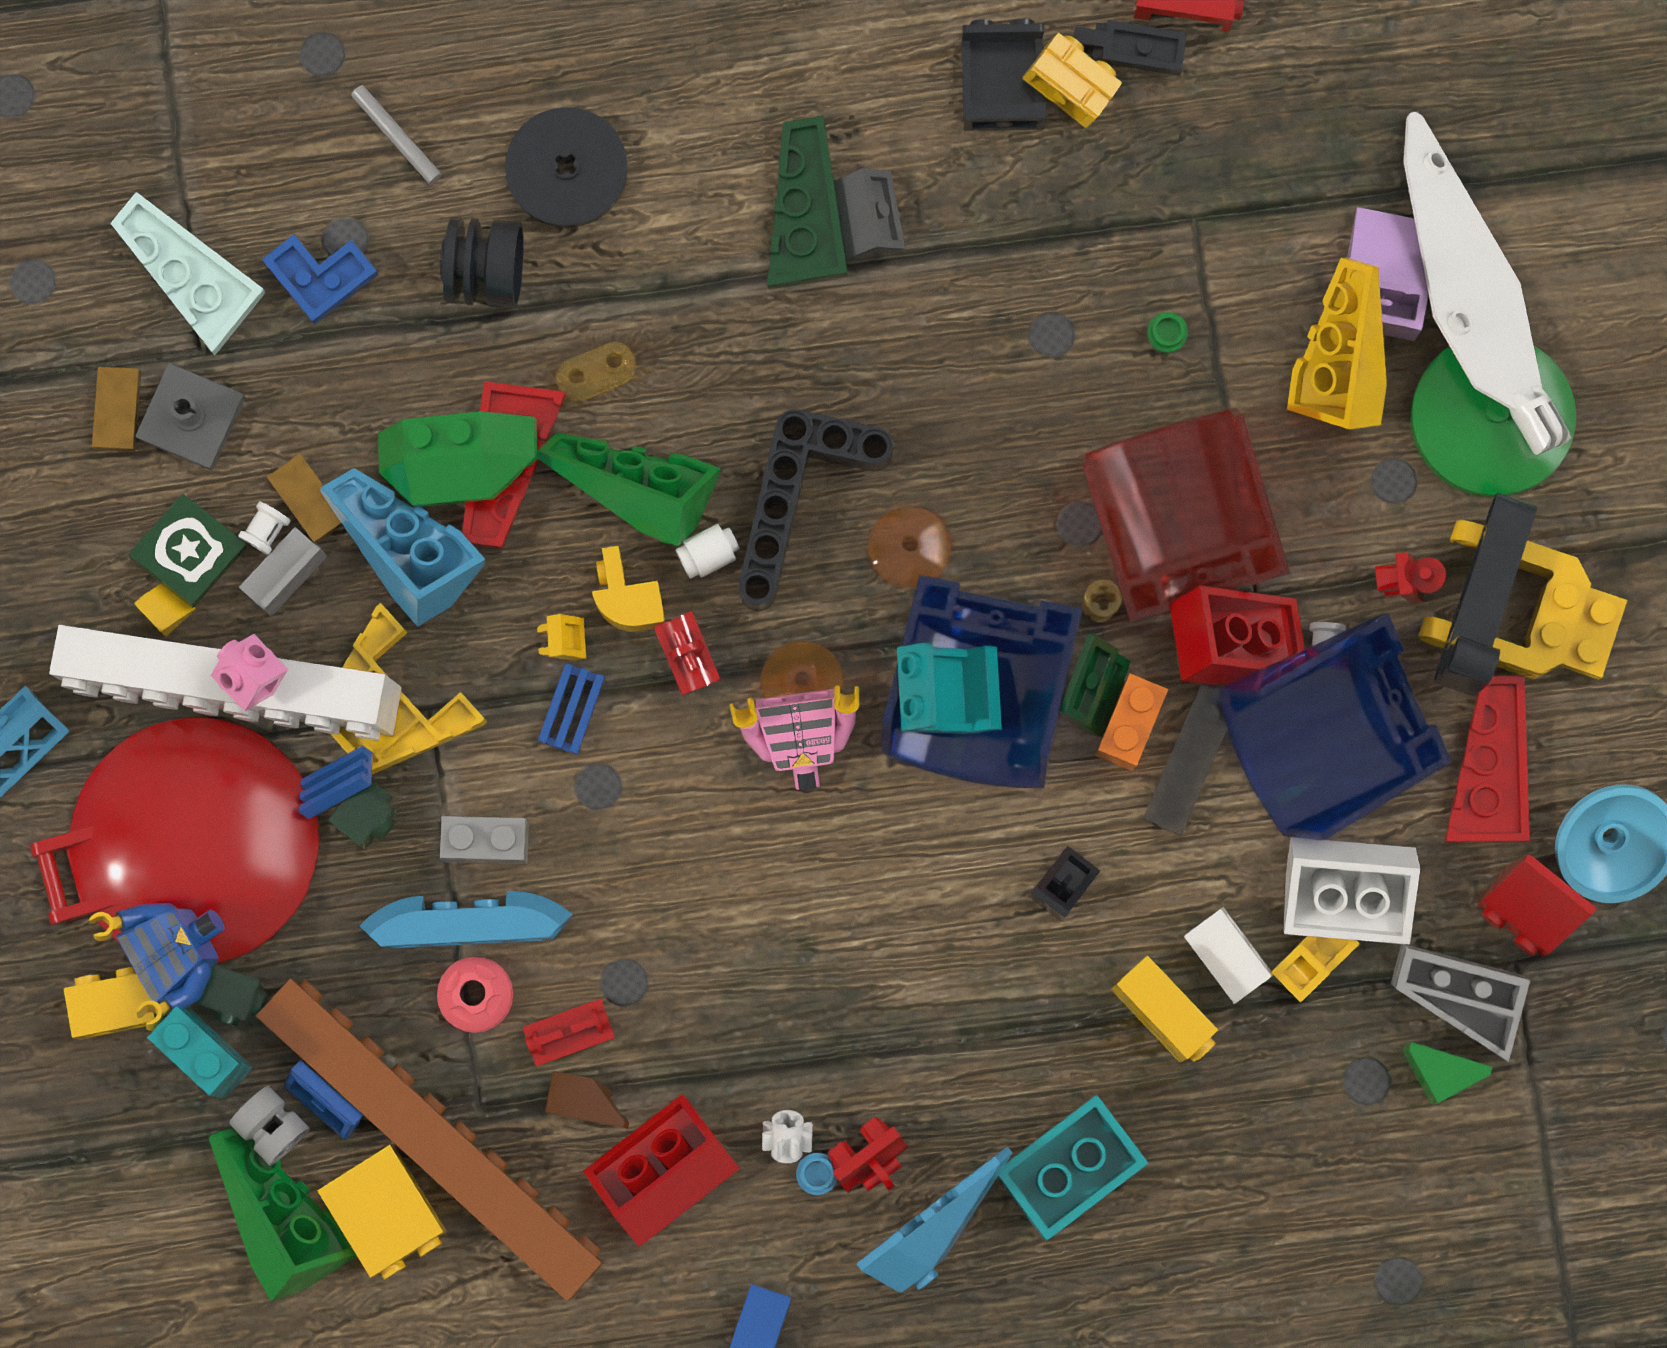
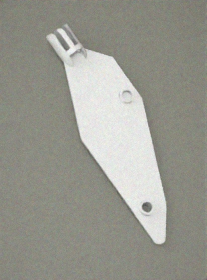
(1476, 291)

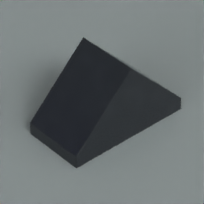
(1064, 883)

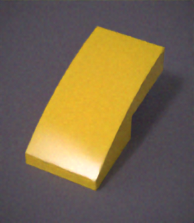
(1311, 963)

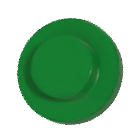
(1167, 332)

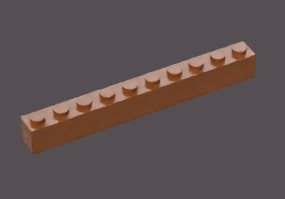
(430, 1138)

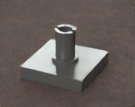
(190, 416)

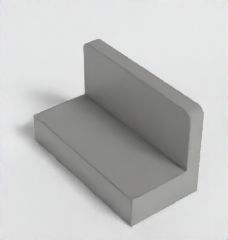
(283, 571)

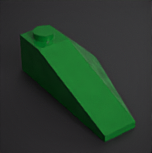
(646, 491)
(281, 1227)

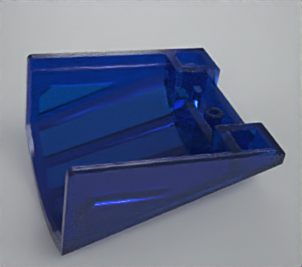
(1033, 672)
(1332, 731)

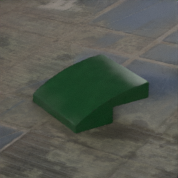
(1094, 686)

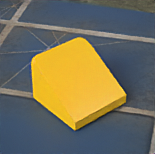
(163, 608)

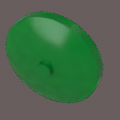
(1474, 438)

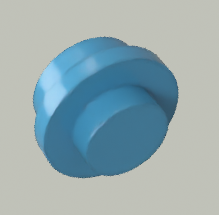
(816, 1174)

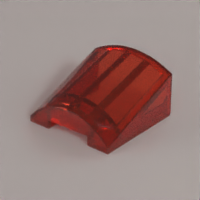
(1184, 511)

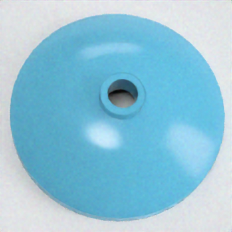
(1628, 859)

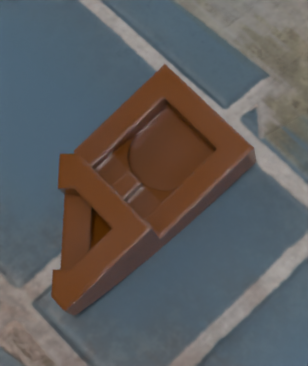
(583, 1099)

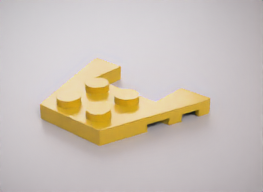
(412, 731)

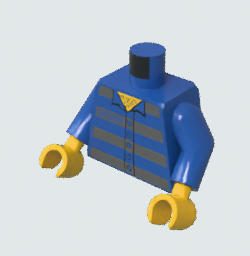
(167, 952)

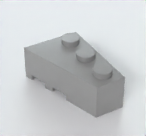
(1466, 994)

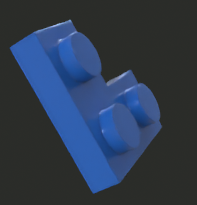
(323, 286)

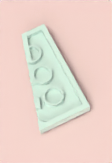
(193, 276)

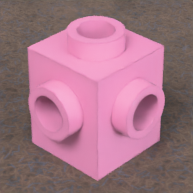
(248, 671)

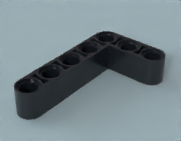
(788, 491)
(1469, 652)

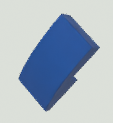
(761, 1319)

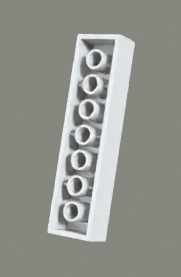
(181, 674)

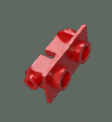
(568, 1032)

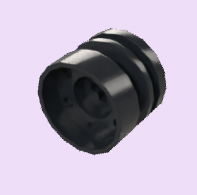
(483, 262)

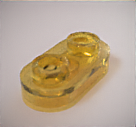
(597, 374)

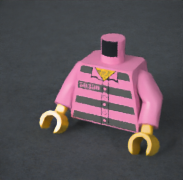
(799, 730)

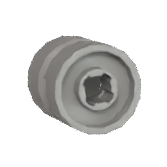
(258, 1115)

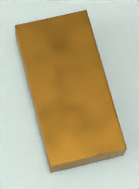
(116, 409)
(302, 494)

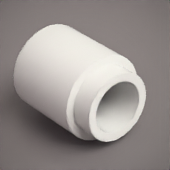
(707, 551)

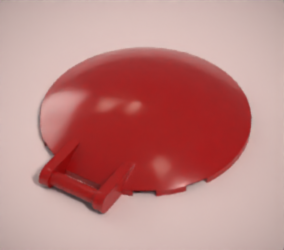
(191, 821)

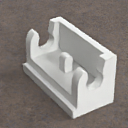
(1228, 955)

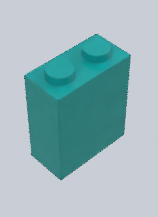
(200, 1052)

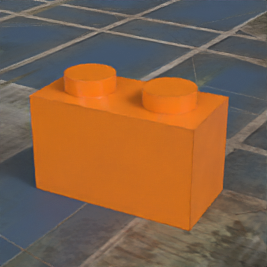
(1131, 722)

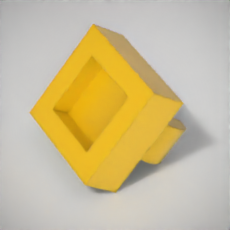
(565, 637)

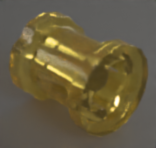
(1110, 592)

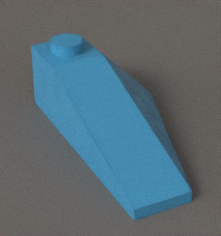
(408, 550)
(926, 1240)

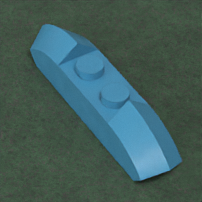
(523, 919)

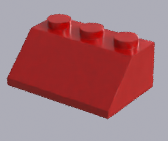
(660, 1170)

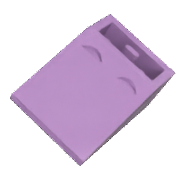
(1394, 247)

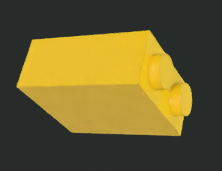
(1166, 1011)
(383, 1213)

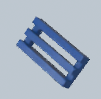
(583, 675)
(336, 782)
(323, 1100)

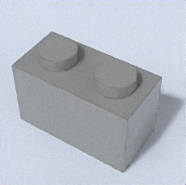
(484, 840)

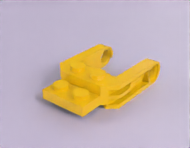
(1570, 622)

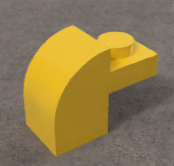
(626, 607)

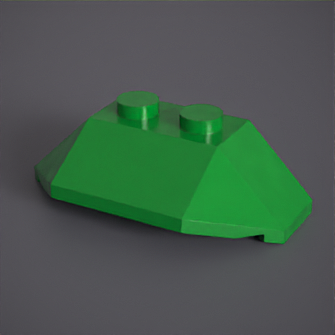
(456, 456)

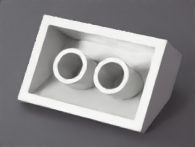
(1350, 890)

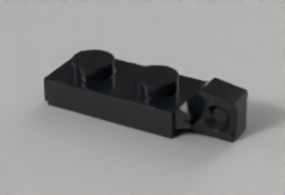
(1134, 46)

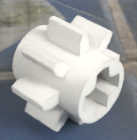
(787, 1136)

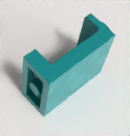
(948, 689)

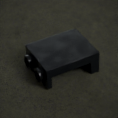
(992, 76)

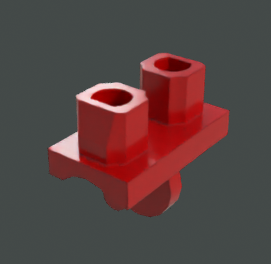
(1411, 577)
(687, 653)
(872, 1163)

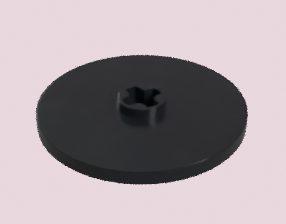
(569, 198)

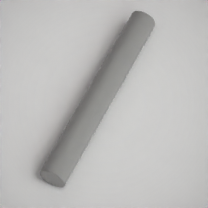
(396, 134)

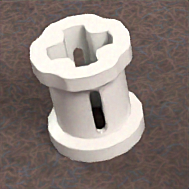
(264, 528)

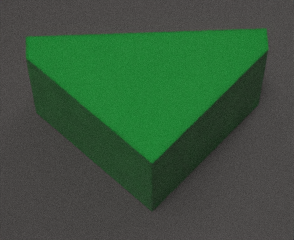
(1442, 1072)

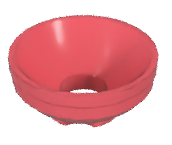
(495, 1004)

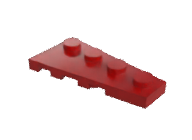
(490, 521)
(1493, 774)

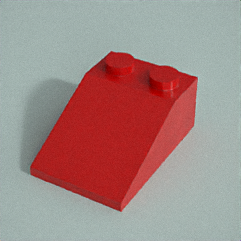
(1232, 633)
(1534, 906)

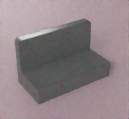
(868, 213)

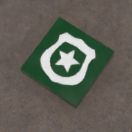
(187, 550)

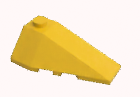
(1344, 363)

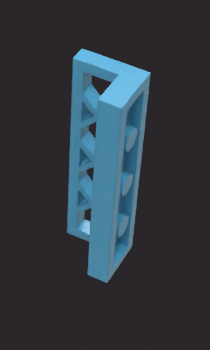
(15, 721)

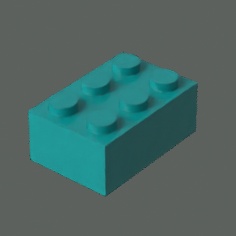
(1071, 1167)

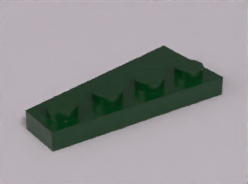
(807, 221)

